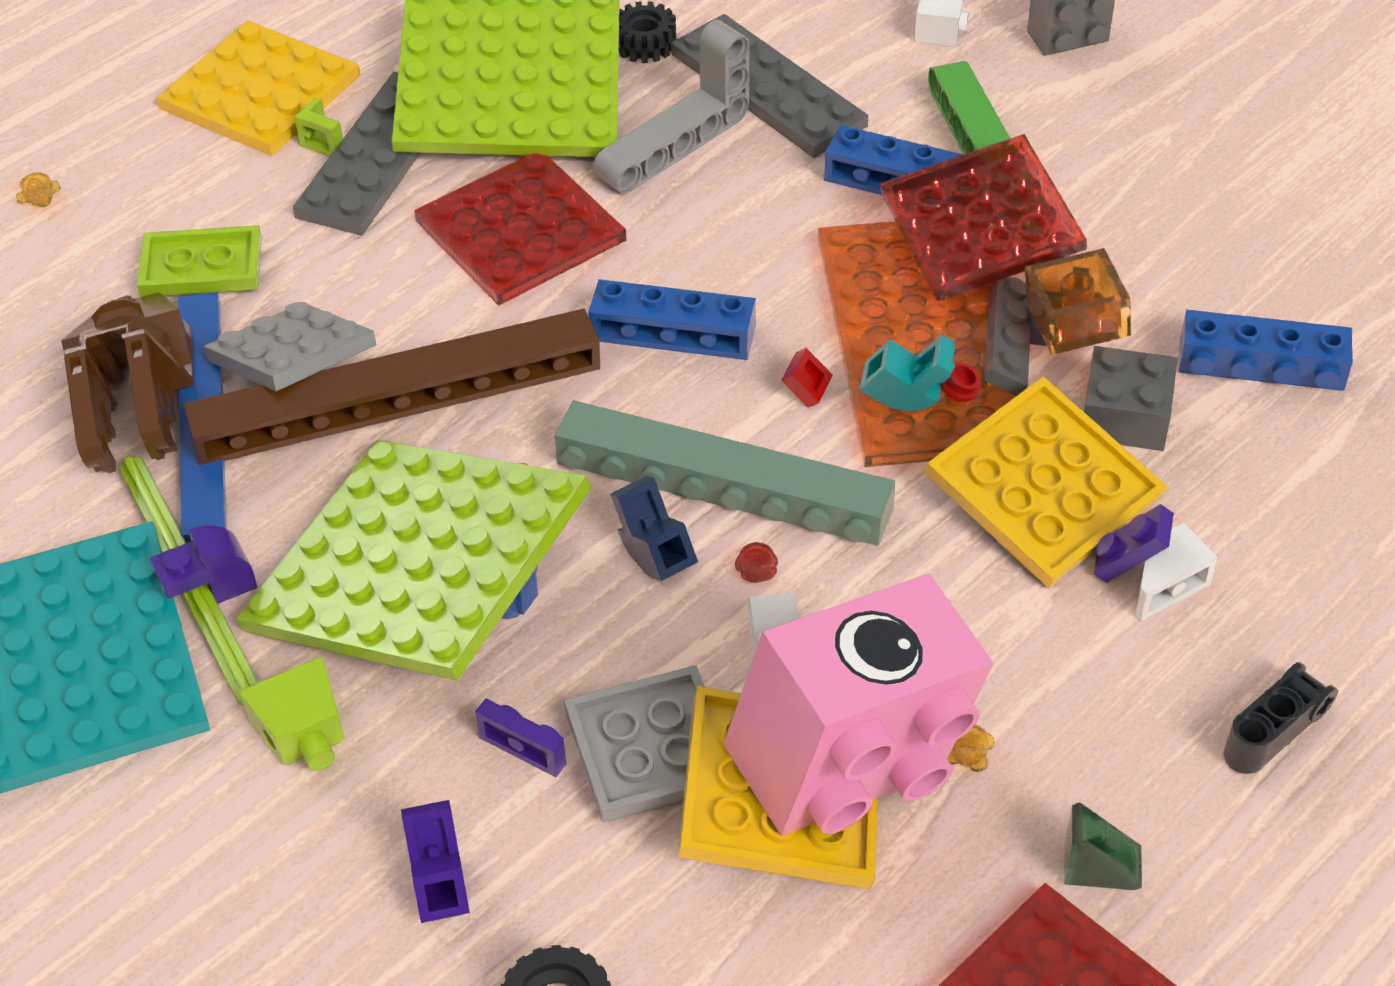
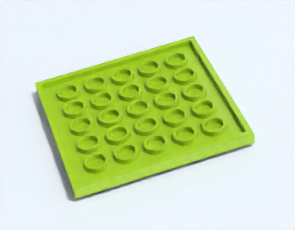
(508, 77)
(415, 557)

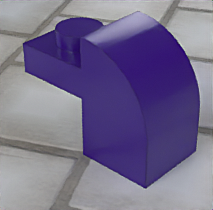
(210, 559)
(435, 861)

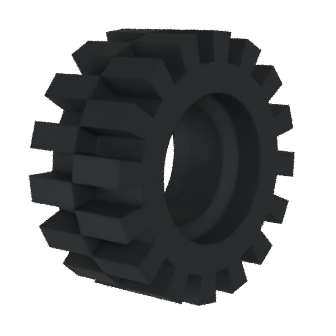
(646, 31)

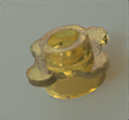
(37, 189)
(980, 742)

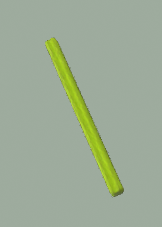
(201, 599)

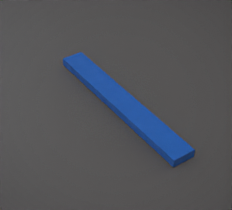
(200, 485)

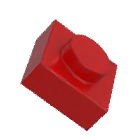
(807, 377)

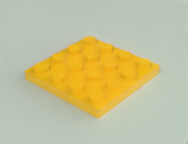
(257, 86)
(1045, 480)
(730, 827)

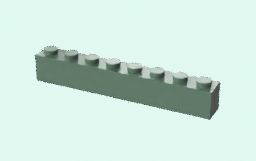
(726, 472)

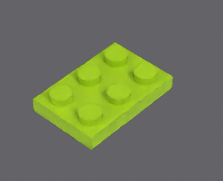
(200, 261)

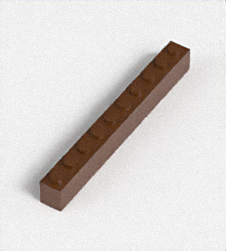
(393, 386)

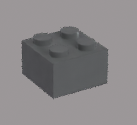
(1069, 23)
(1131, 395)

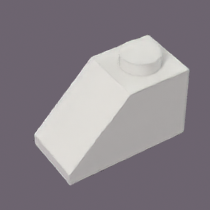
(940, 22)
(1175, 572)

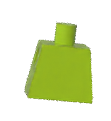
(296, 714)

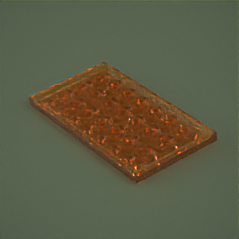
(884, 296)

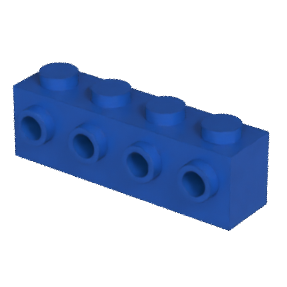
(868, 158)
(673, 319)
(1265, 350)

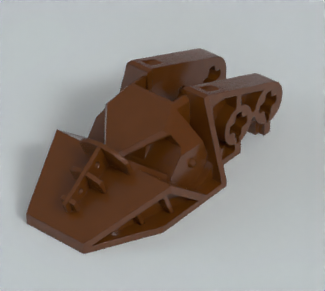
(160, 360)

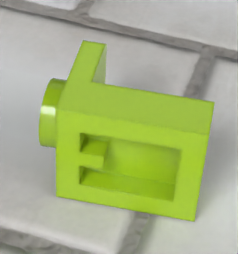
(316, 130)

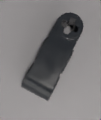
(1276, 719)

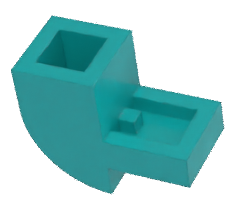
(908, 380)

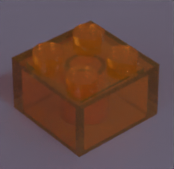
(1078, 301)

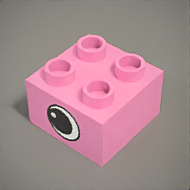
(857, 705)

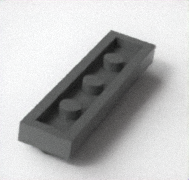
(1008, 336)

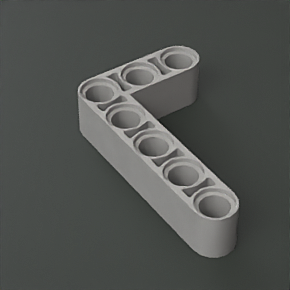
(688, 123)

